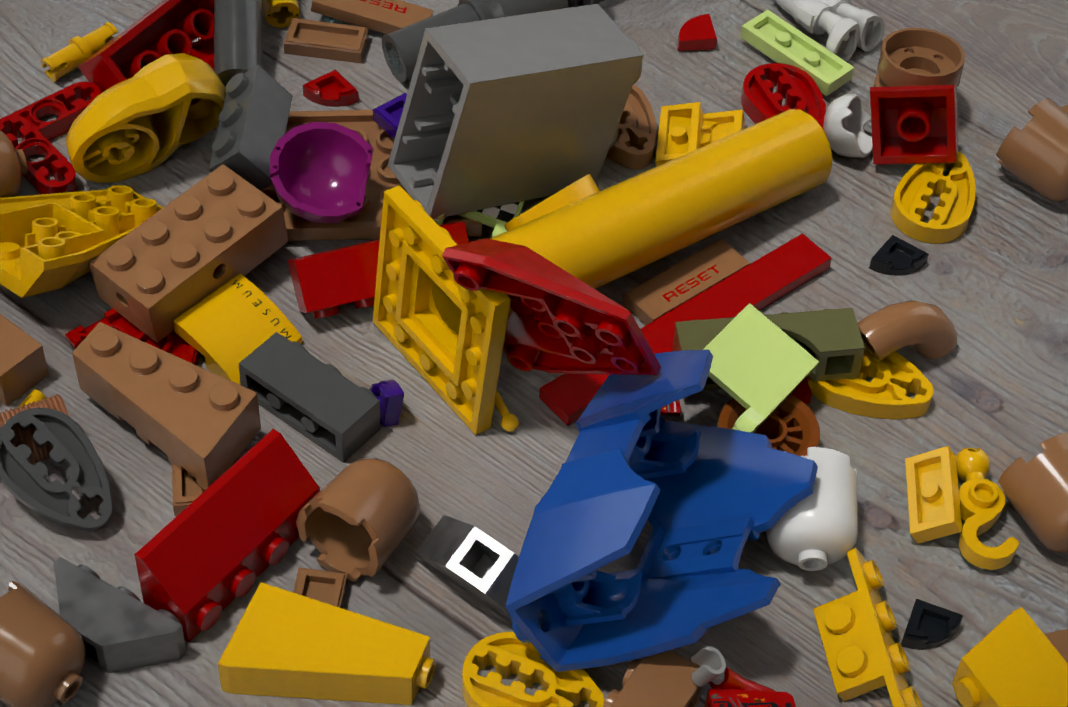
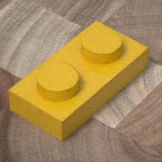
(933, 495)

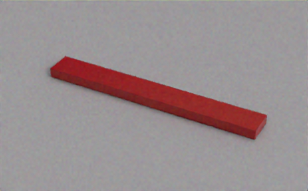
(754, 284)

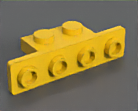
(860, 639)

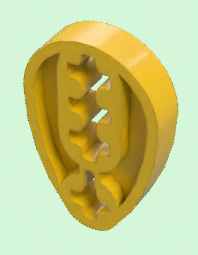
(576, 191)
(954, 206)
(883, 396)
(514, 657)

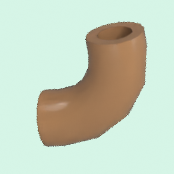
(908, 325)

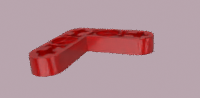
(36, 134)

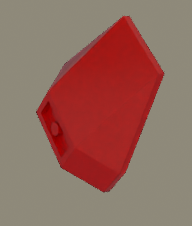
(553, 316)

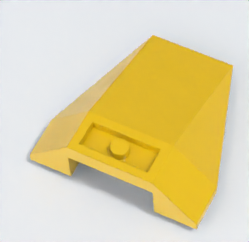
(56, 235)

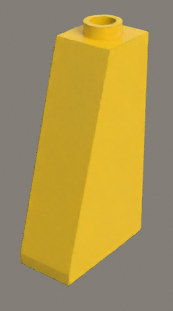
(322, 652)

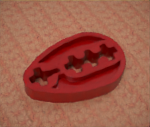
(791, 83)

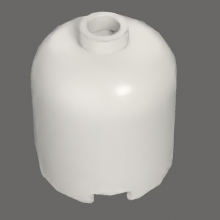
(826, 522)

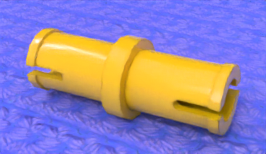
(77, 51)

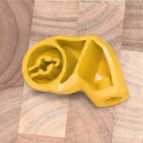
(145, 119)

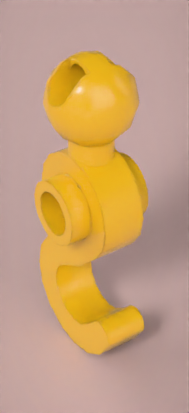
(980, 509)

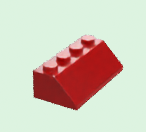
(164, 30)
(226, 536)

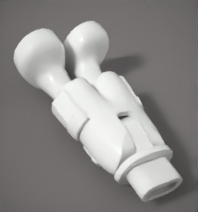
(842, 22)

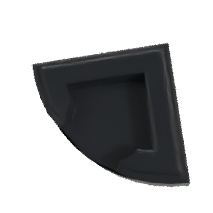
(898, 258)
(930, 626)

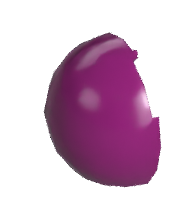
(321, 171)

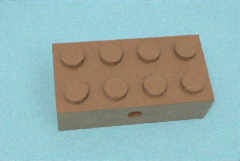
(189, 251)

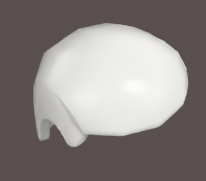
(845, 127)

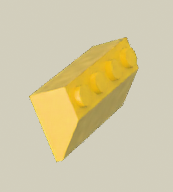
(1013, 668)

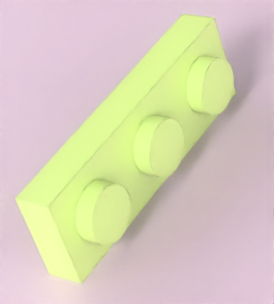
(792, 47)

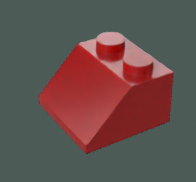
(914, 124)

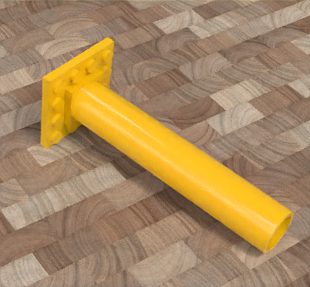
(459, 333)

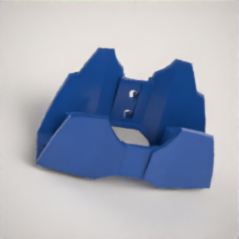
(697, 489)

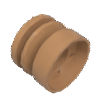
(919, 59)

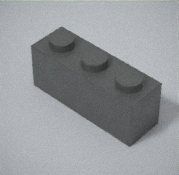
(250, 125)
(311, 396)

